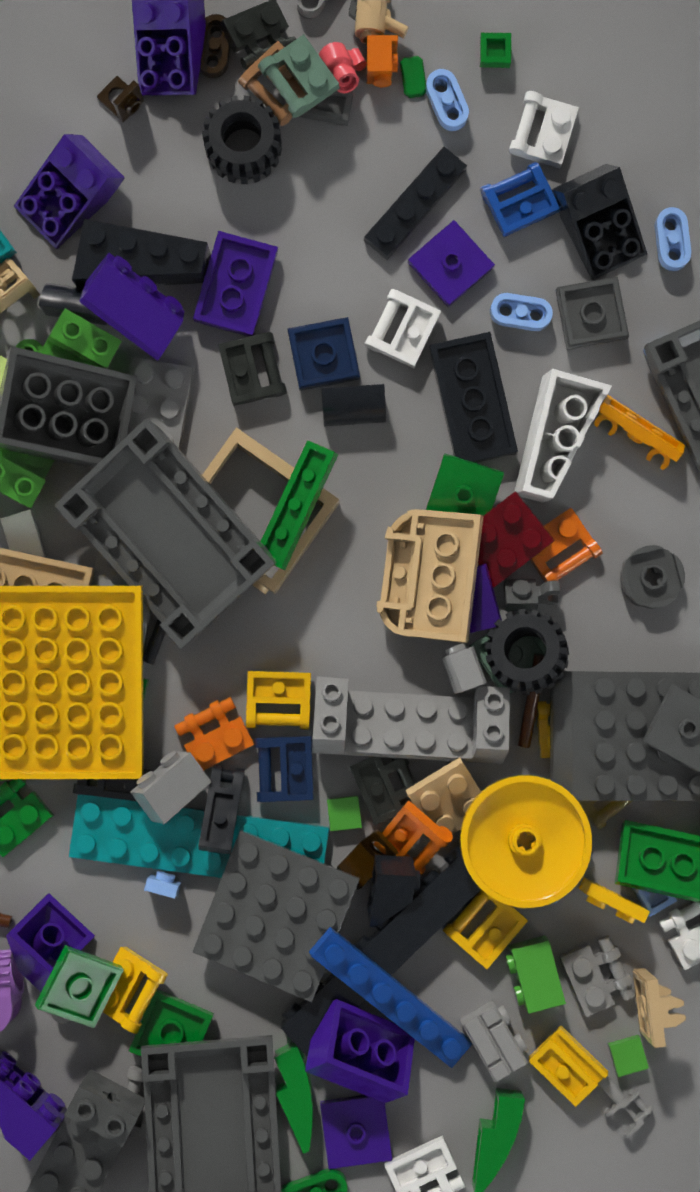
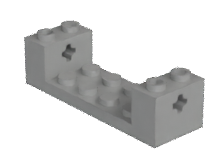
(411, 724)

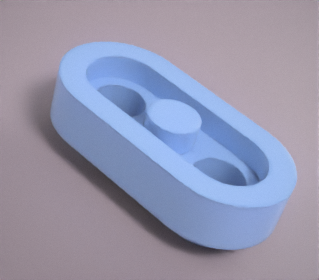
(448, 101)
(672, 240)
(520, 309)

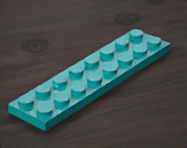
(125, 835)

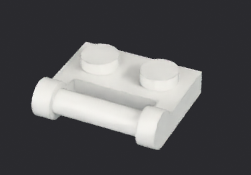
(553, 134)
(412, 332)

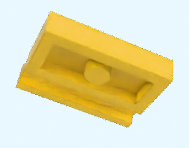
(601, 896)
(568, 1065)

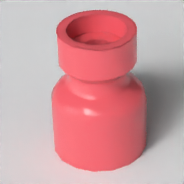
(343, 64)

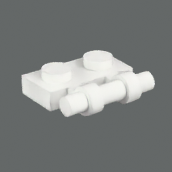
(687, 941)
(424, 1165)

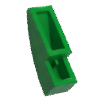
(296, 1093)
(496, 1137)

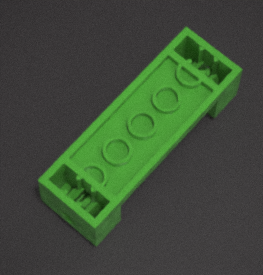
(73, 340)

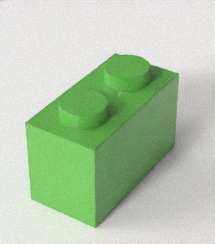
(536, 974)

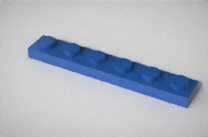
(390, 997)

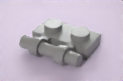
(587, 980)

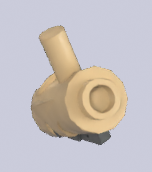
(373, 18)

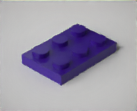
(235, 284)

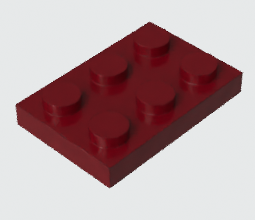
(510, 538)

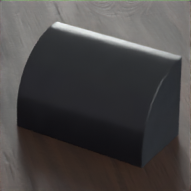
(58, 297)
(354, 405)

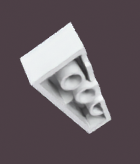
(557, 429)

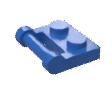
(522, 208)

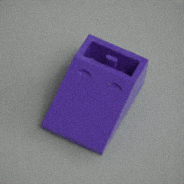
(168, 45)
(68, 189)
(26, 1109)

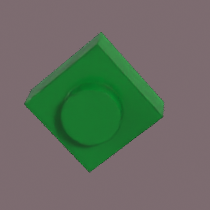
(495, 50)

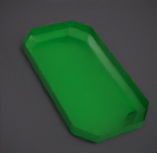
(413, 76)

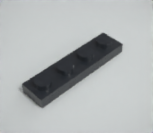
(415, 203)

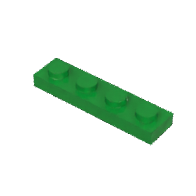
(298, 502)

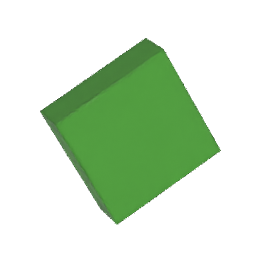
(344, 813)
(628, 1055)

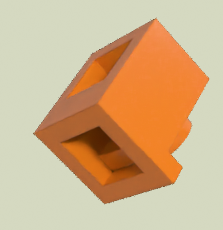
(381, 59)

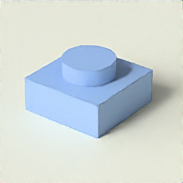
(163, 884)

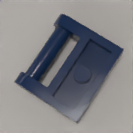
(294, 767)

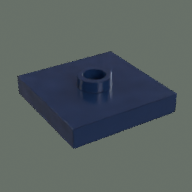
(323, 353)

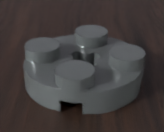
(667, 586)

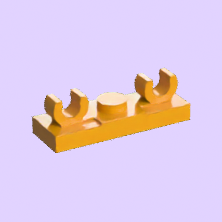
(640, 431)

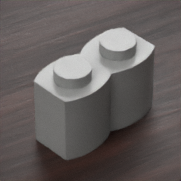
(463, 668)

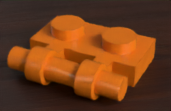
(219, 743)

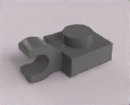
(526, 595)

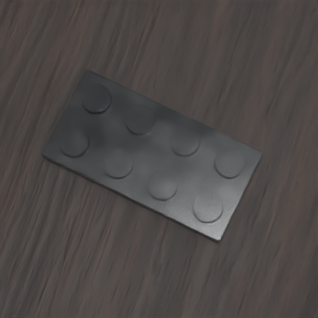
(473, 398)

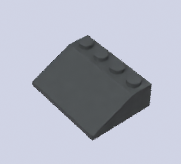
(63, 408)

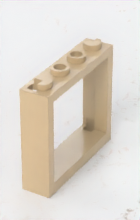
(283, 470)

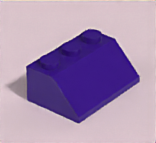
(132, 305)
(361, 1053)

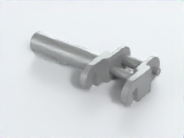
(621, 1102)

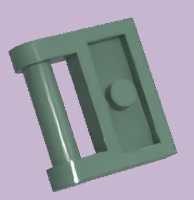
(306, 69)

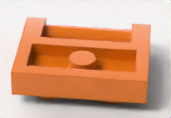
(565, 530)
(406, 830)

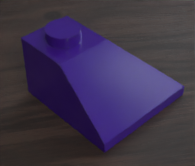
(41, 938)

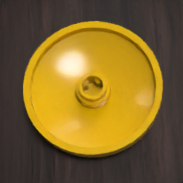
(526, 841)

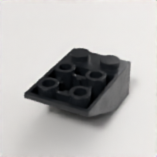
(600, 220)

